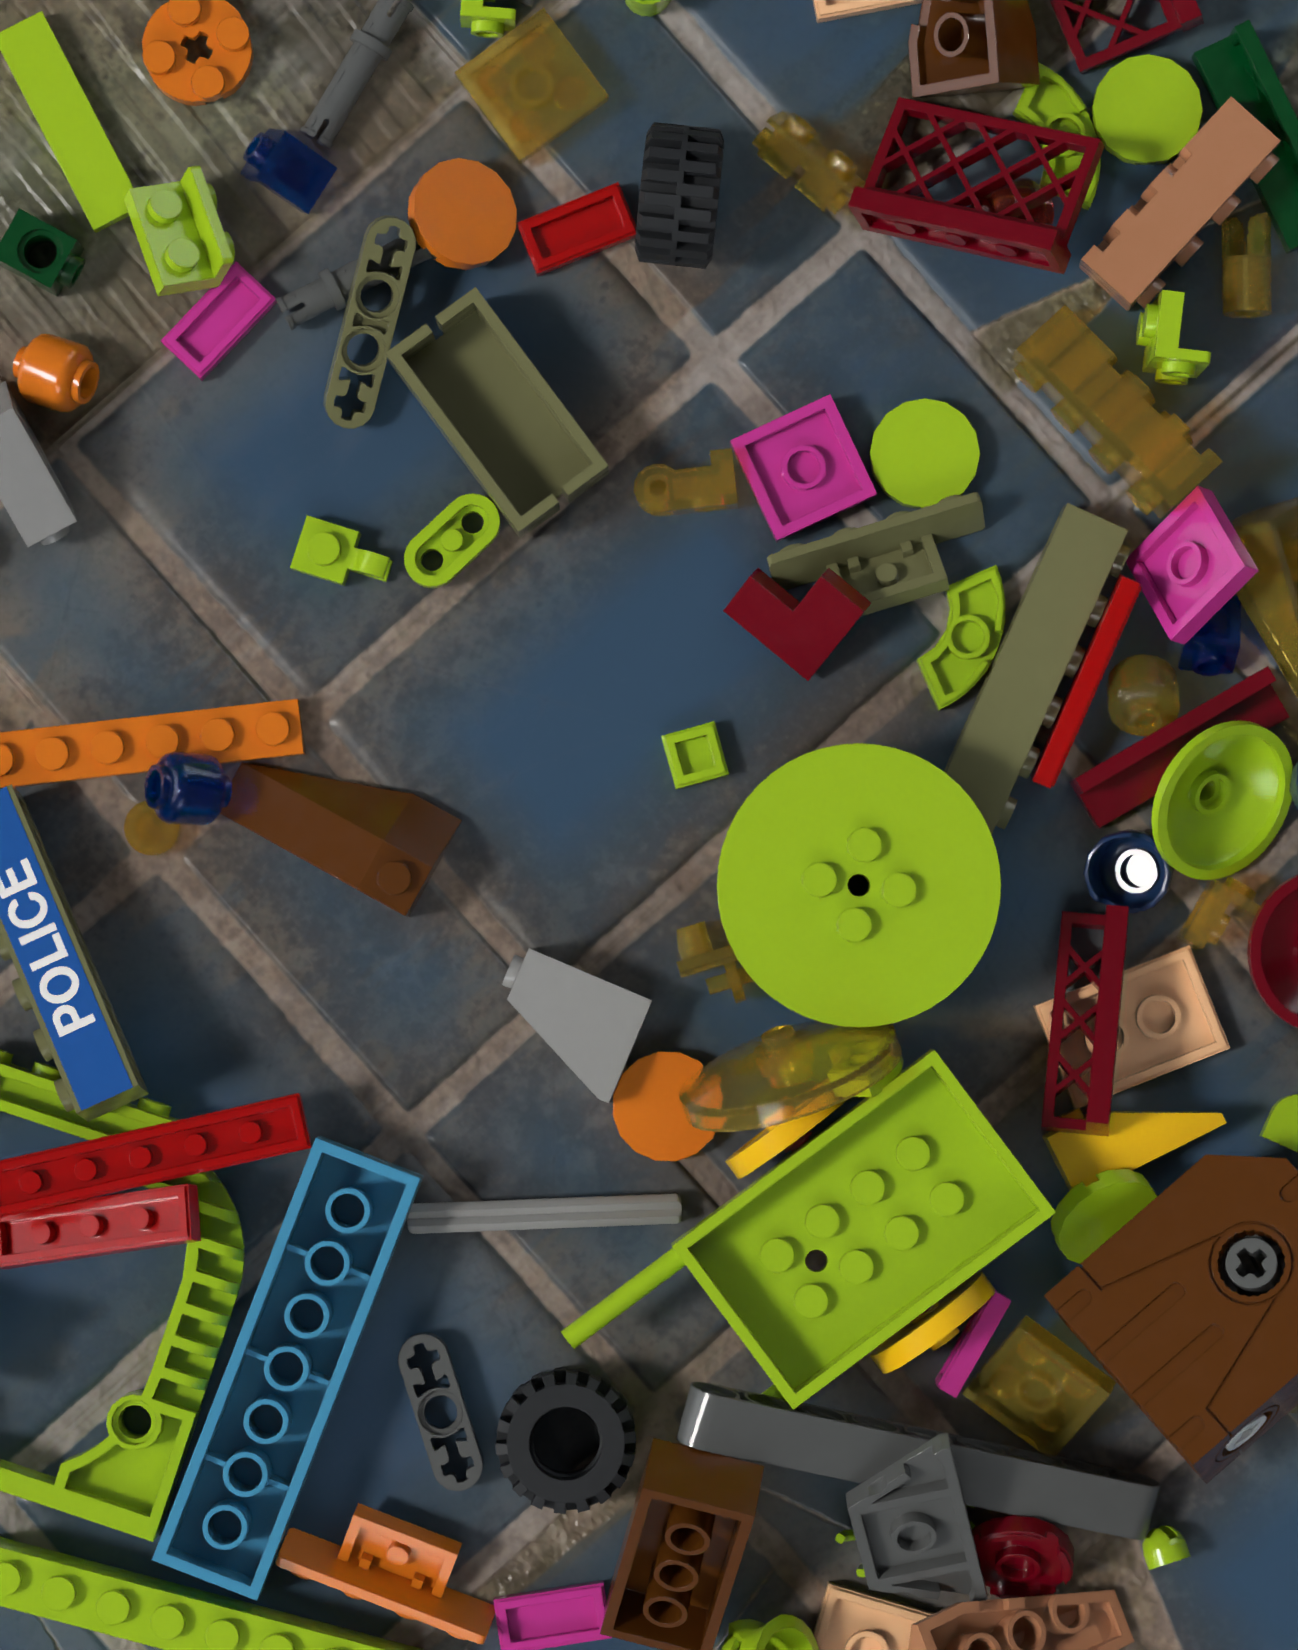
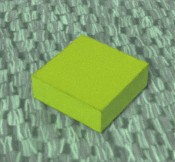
(695, 755)

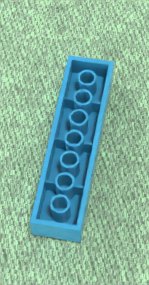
(287, 1368)

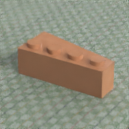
(1180, 204)

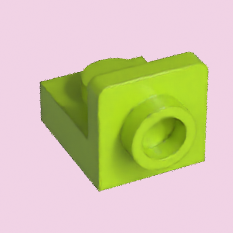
(485, 20)

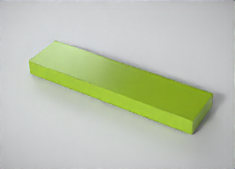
(67, 120)

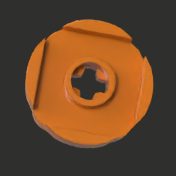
(206, 78)

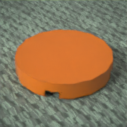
(462, 213)
(650, 1107)

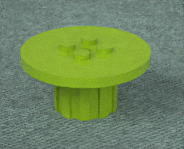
(926, 873)

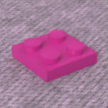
(803, 468)
(1191, 565)

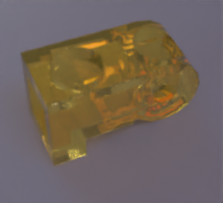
(688, 490)

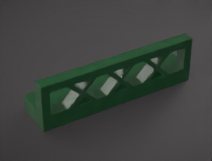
(1242, 70)

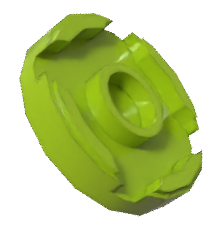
(1146, 110)
(924, 453)
(1098, 1211)

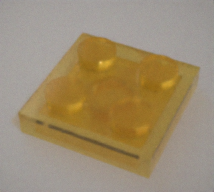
(531, 86)
(1039, 1387)

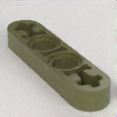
(361, 320)

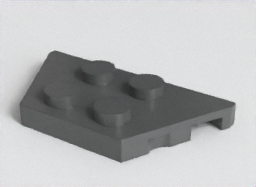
(917, 1526)

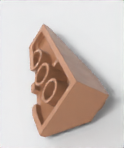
(1027, 1623)

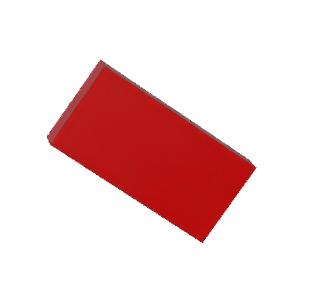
(577, 229)

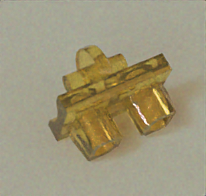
(698, 955)

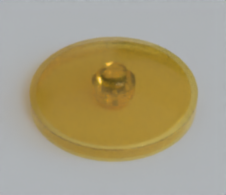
(788, 1075)

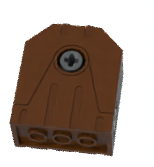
(1185, 1318)

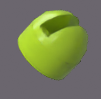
(1164, 1547)

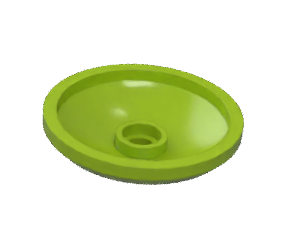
(1222, 800)

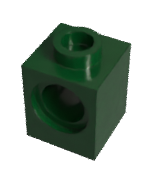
(23, 236)

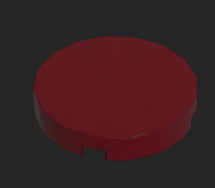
(1023, 1556)

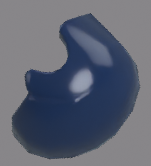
(1127, 871)

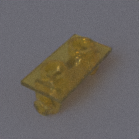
(795, 145)

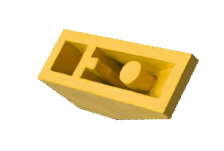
(1132, 1141)

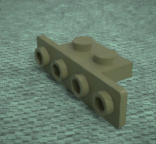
(887, 559)

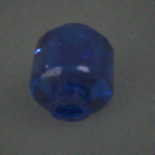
(187, 788)

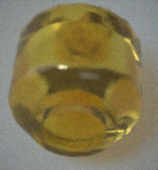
(1143, 694)

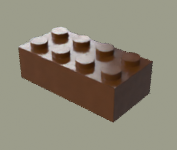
(682, 1548)

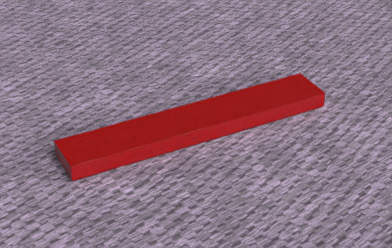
(153, 1154)

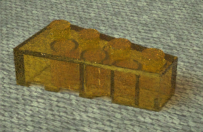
(1112, 413)

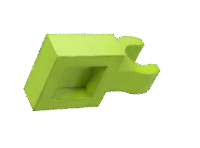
(332, 552)

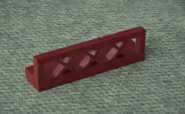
(1136, 771)
(1107, 1015)

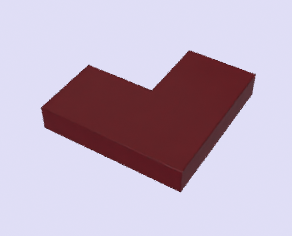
(794, 630)

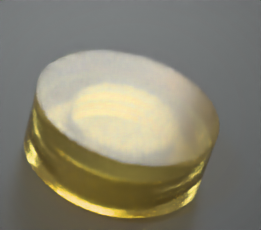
(149, 833)

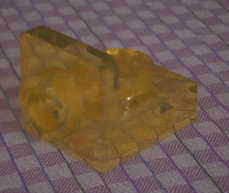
(1207, 917)

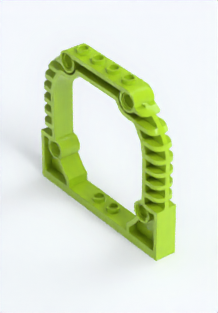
(130, 1475)

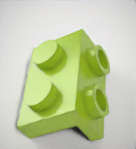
(1160, 334)

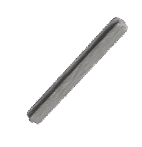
(544, 1213)

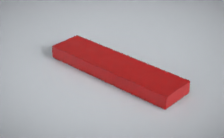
(1086, 681)
(101, 1226)

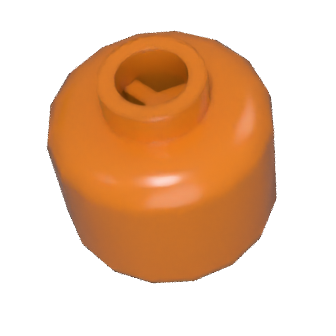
(56, 373)

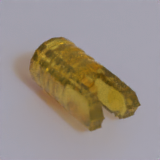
(1249, 276)

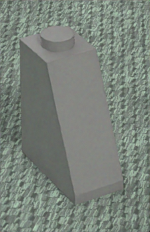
(28, 480)
(578, 1016)

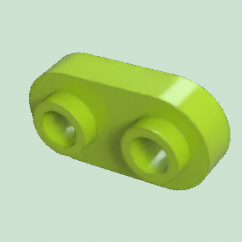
(450, 539)

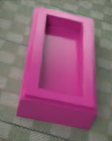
(219, 321)
(971, 1344)
(551, 1616)

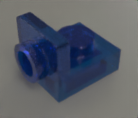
(287, 168)
(1216, 644)

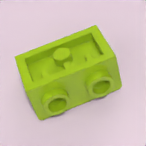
(181, 233)

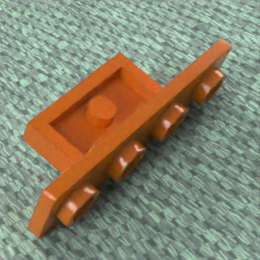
(393, 1568)

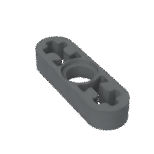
(440, 1455)

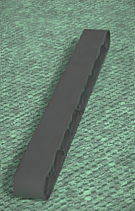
(860, 1446)

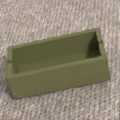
(498, 413)

